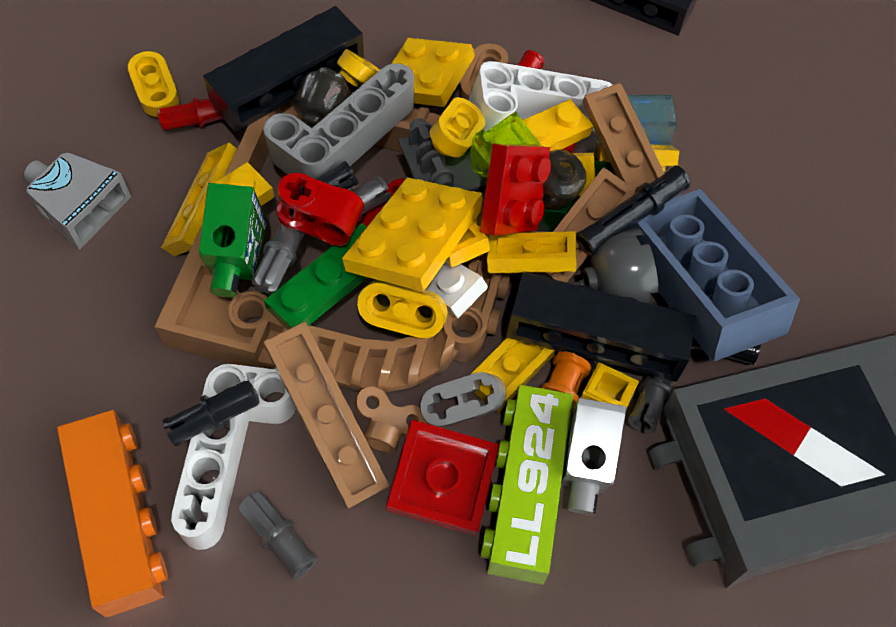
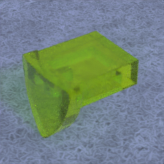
(508, 131)

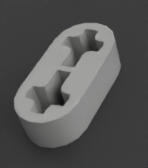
(460, 389)

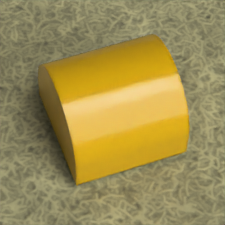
(610, 386)

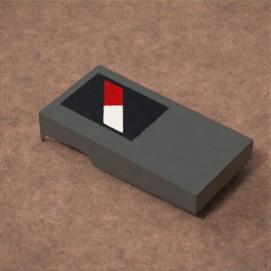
(790, 458)

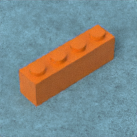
(110, 514)

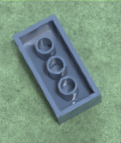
(716, 276)

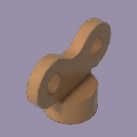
(386, 422)

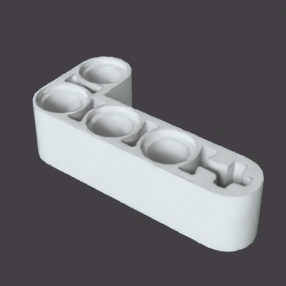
(528, 91)
(222, 454)

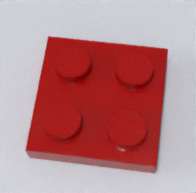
(515, 188)
(443, 478)

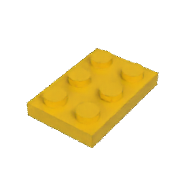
(414, 233)

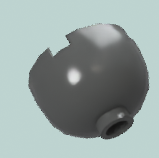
(623, 268)

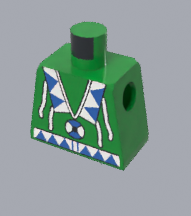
(231, 236)

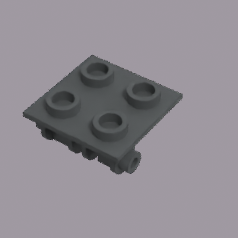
(434, 167)

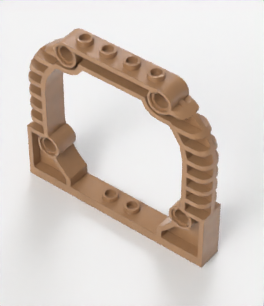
(216, 325)

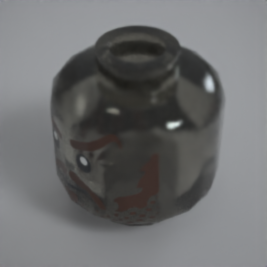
(319, 95)
(564, 181)

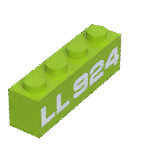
(530, 485)

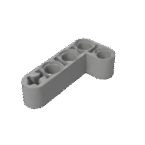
(346, 130)

